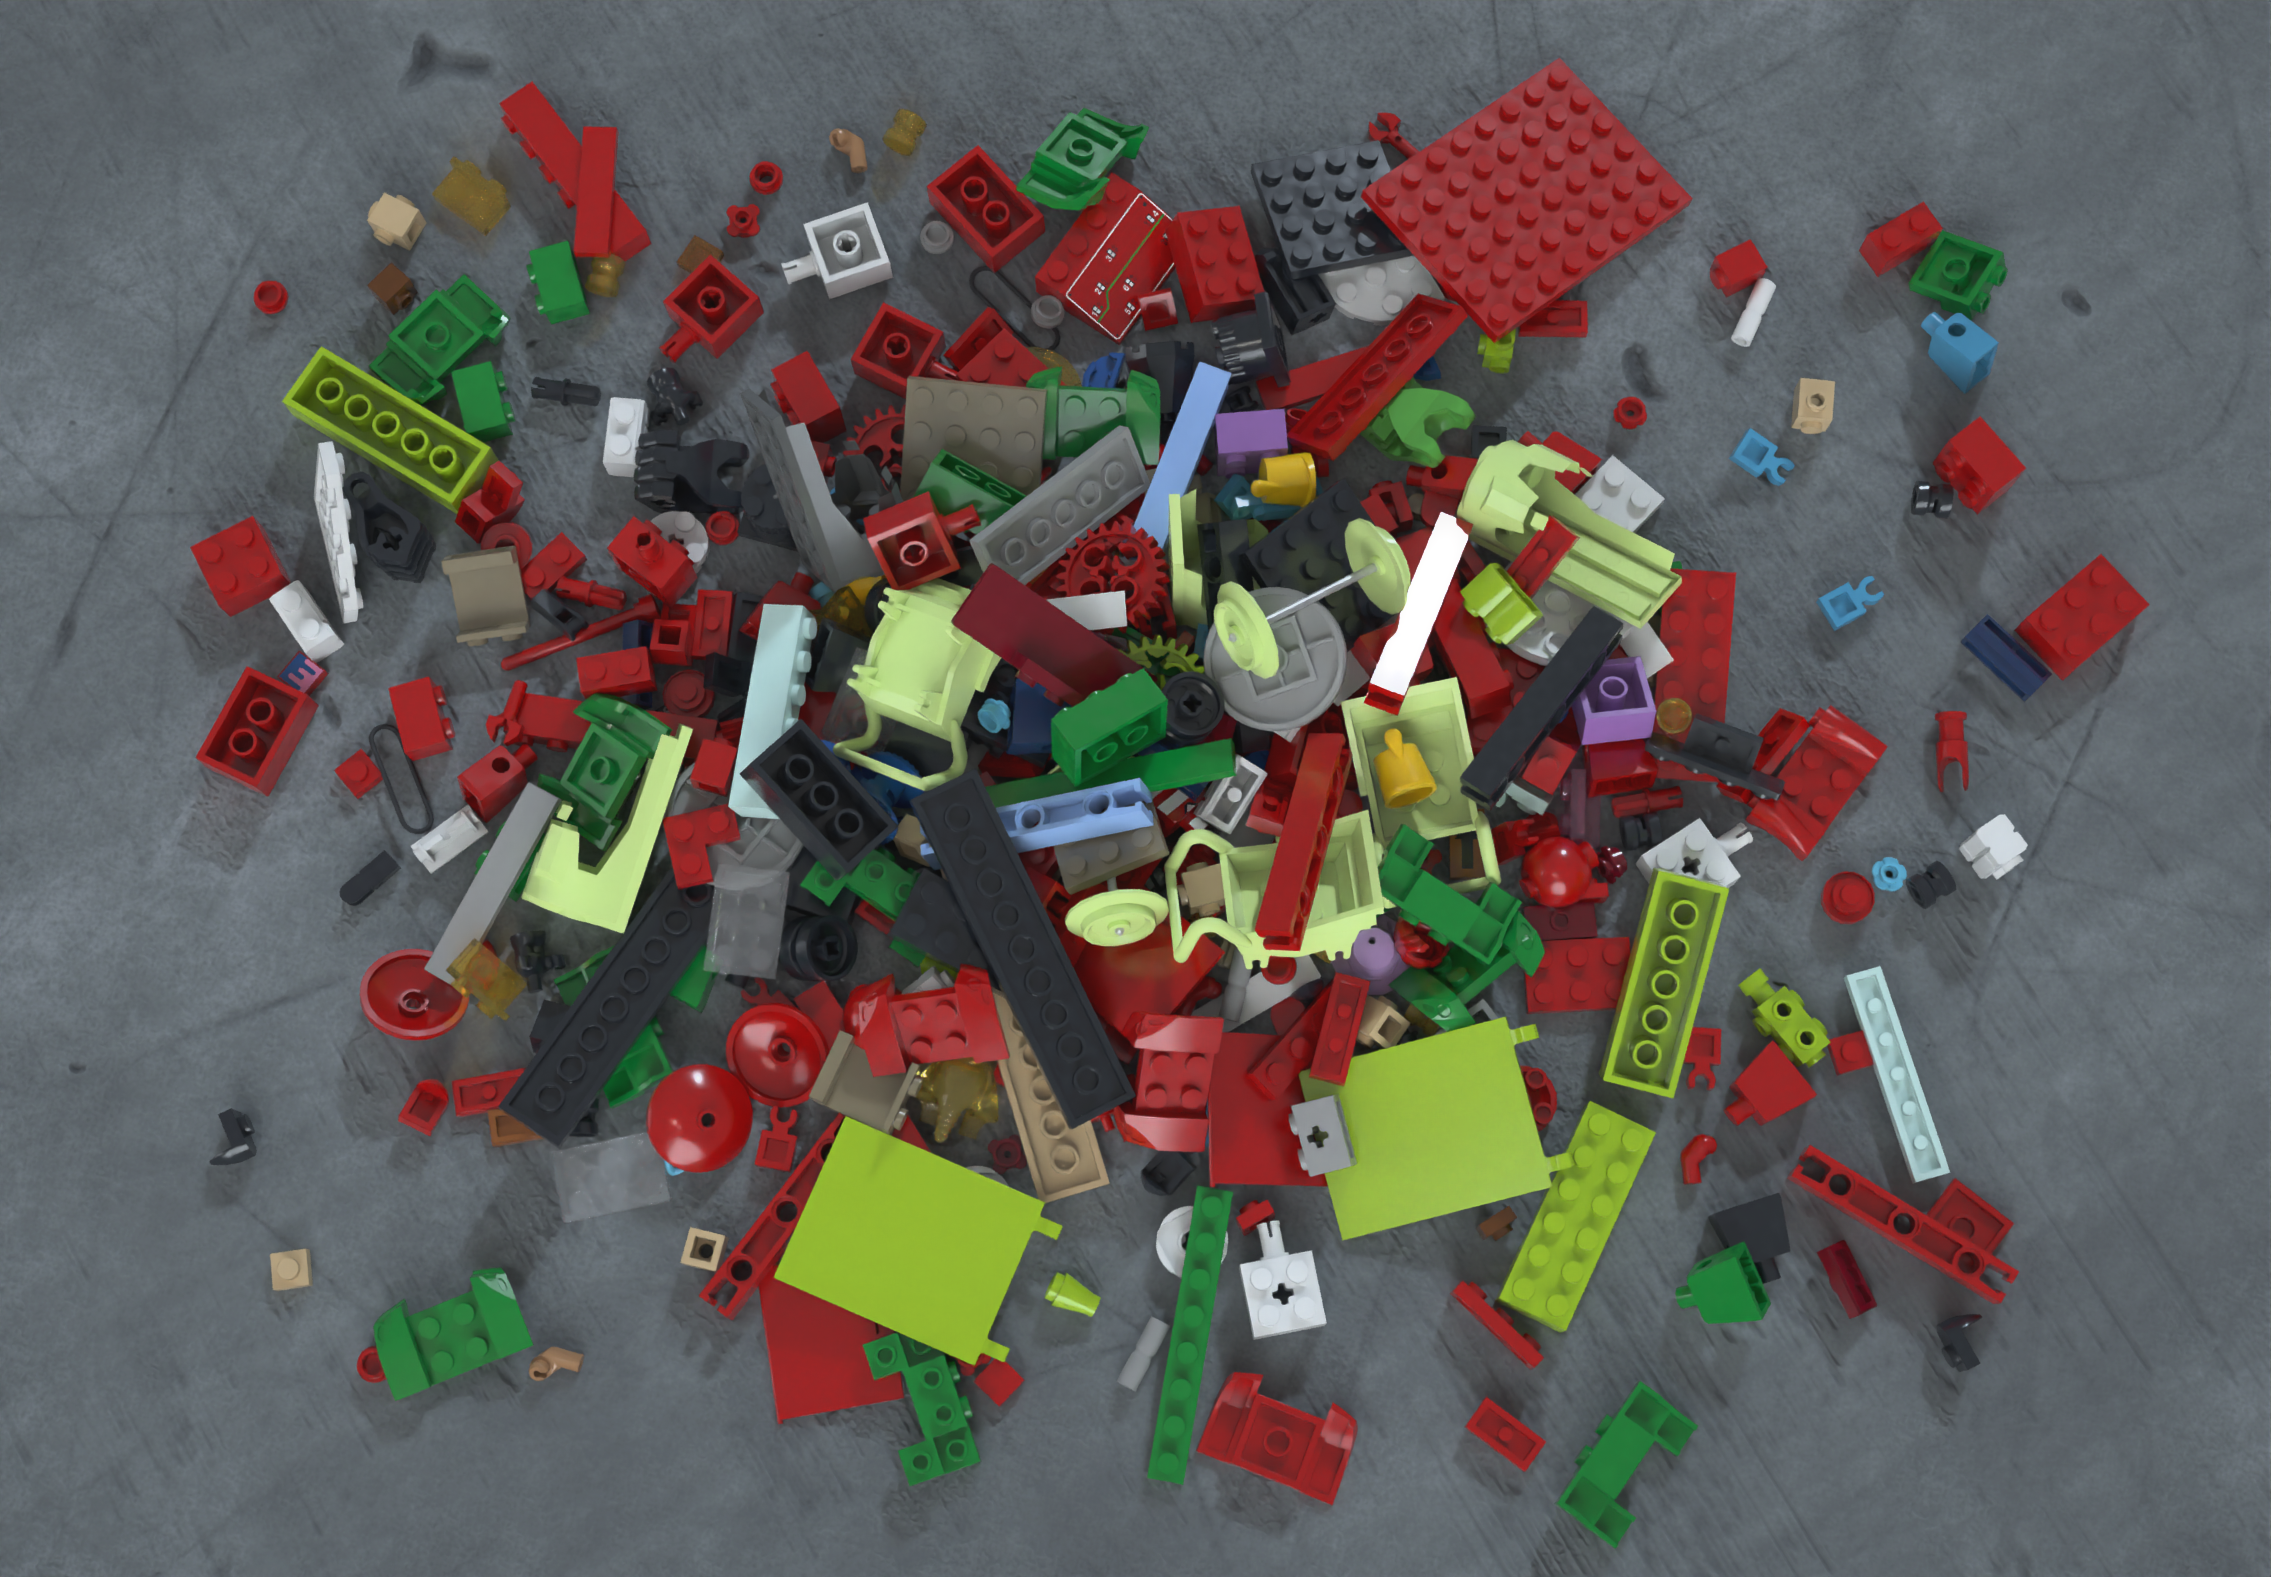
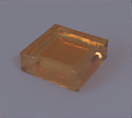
(696, 253)

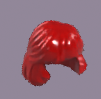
(1416, 946)

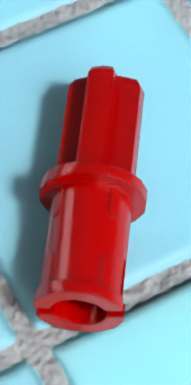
(591, 593)
(1646, 802)

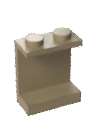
(488, 595)
(851, 1089)

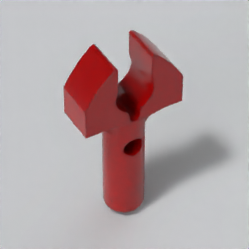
(1391, 137)
(509, 716)

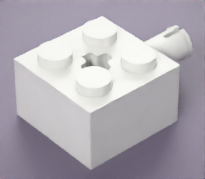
(841, 270)
(1700, 850)
(1275, 1269)

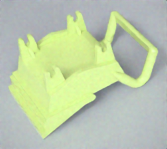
(919, 675)
(1436, 723)
(1342, 906)

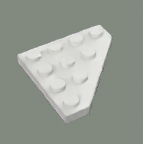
(333, 519)

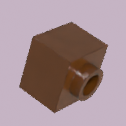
(393, 289)

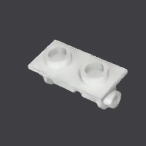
(449, 839)

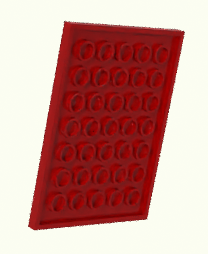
(1526, 199)

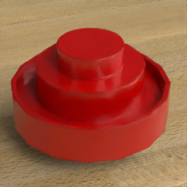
(509, 534)
(686, 696)
(1847, 897)

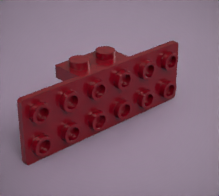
(1040, 639)

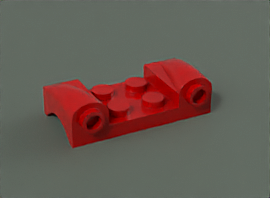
(1817, 781)

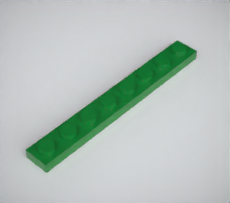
(1190, 1335)

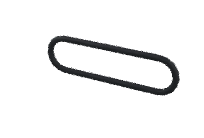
(1020, 295)
(388, 784)

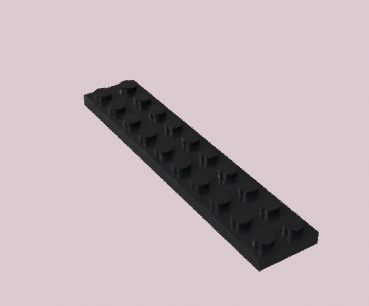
(1022, 948)
(612, 1011)

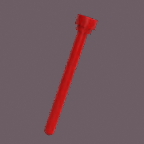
(643, 610)

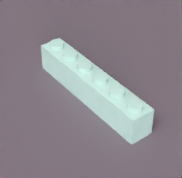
(773, 694)

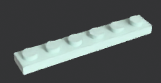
(1896, 1075)

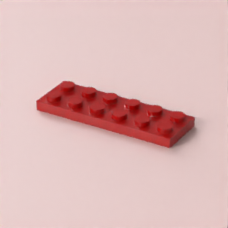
(1376, 376)
(1698, 638)

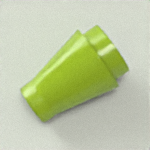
(1071, 1295)

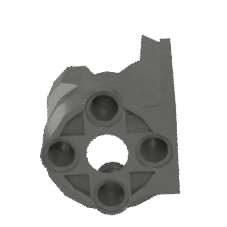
(821, 523)

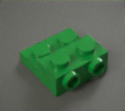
(1959, 274)

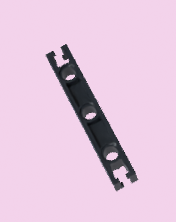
(1220, 562)
(1541, 708)

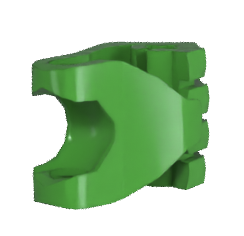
(1414, 421)

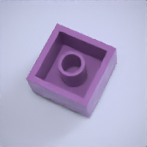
(1246, 438)
(1616, 704)

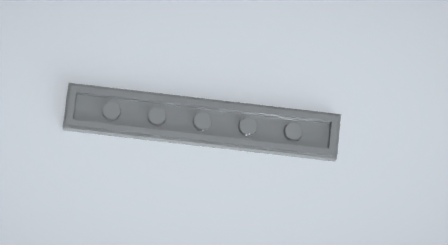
(495, 877)

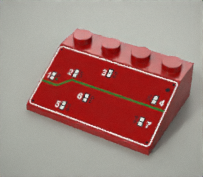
(1110, 260)

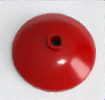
(400, 983)
(763, 1065)
(677, 1112)

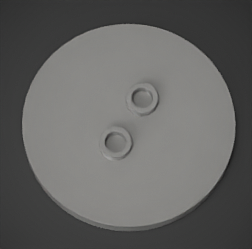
(1308, 673)
(763, 841)

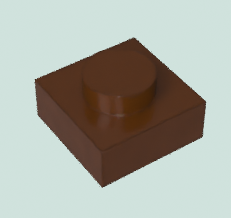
(1497, 1225)

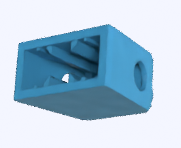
(1960, 349)

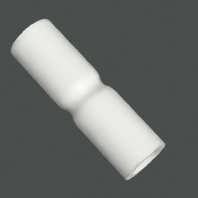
(1754, 310)

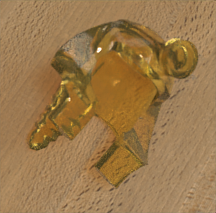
(953, 1087)

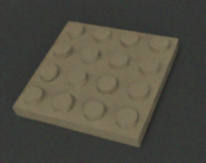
(978, 422)

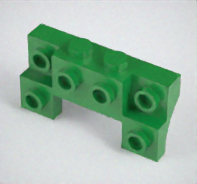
(876, 882)
(1449, 915)
(644, 1064)
(937, 1404)
(1615, 1456)

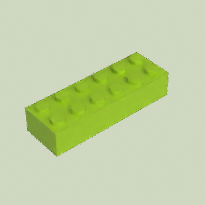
(389, 430)
(1663, 982)
(1575, 1217)

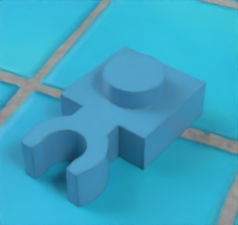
(1757, 455)
(1846, 604)

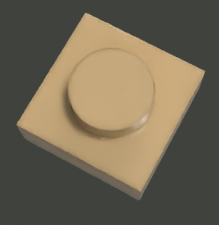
(291, 1269)

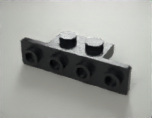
(1720, 752)

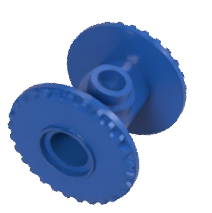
(888, 791)

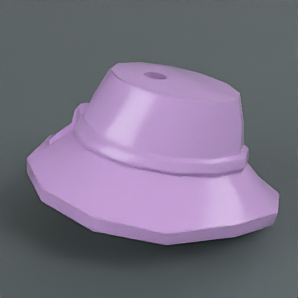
(1375, 961)

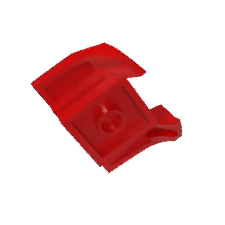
(931, 1023)
(1170, 1080)
(1278, 1439)

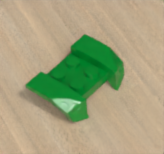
(1075, 159)
(438, 340)
(1085, 415)
(605, 764)
(1461, 976)
(451, 1335)

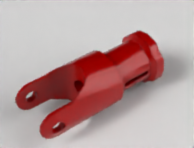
(1951, 745)

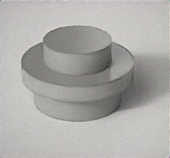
(937, 237)
(1047, 312)

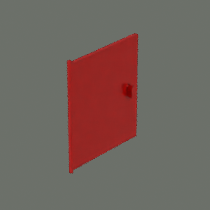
(1143, 974)
(1248, 1130)
(819, 1353)

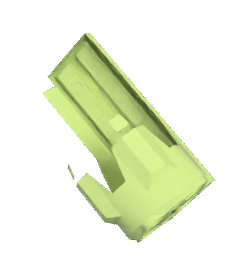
(1185, 559)
(1608, 566)
(608, 891)

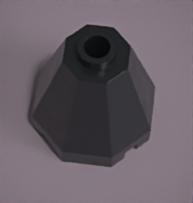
(1171, 369)

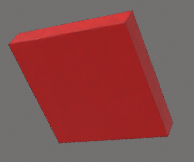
(1971, 1218)

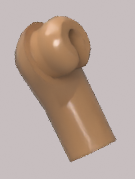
(852, 146)
(552, 1360)

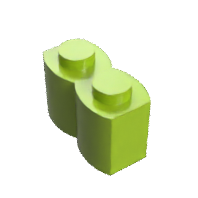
(1501, 604)

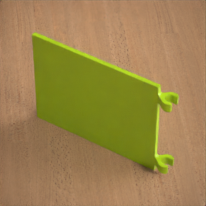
(1435, 1129)
(912, 1241)

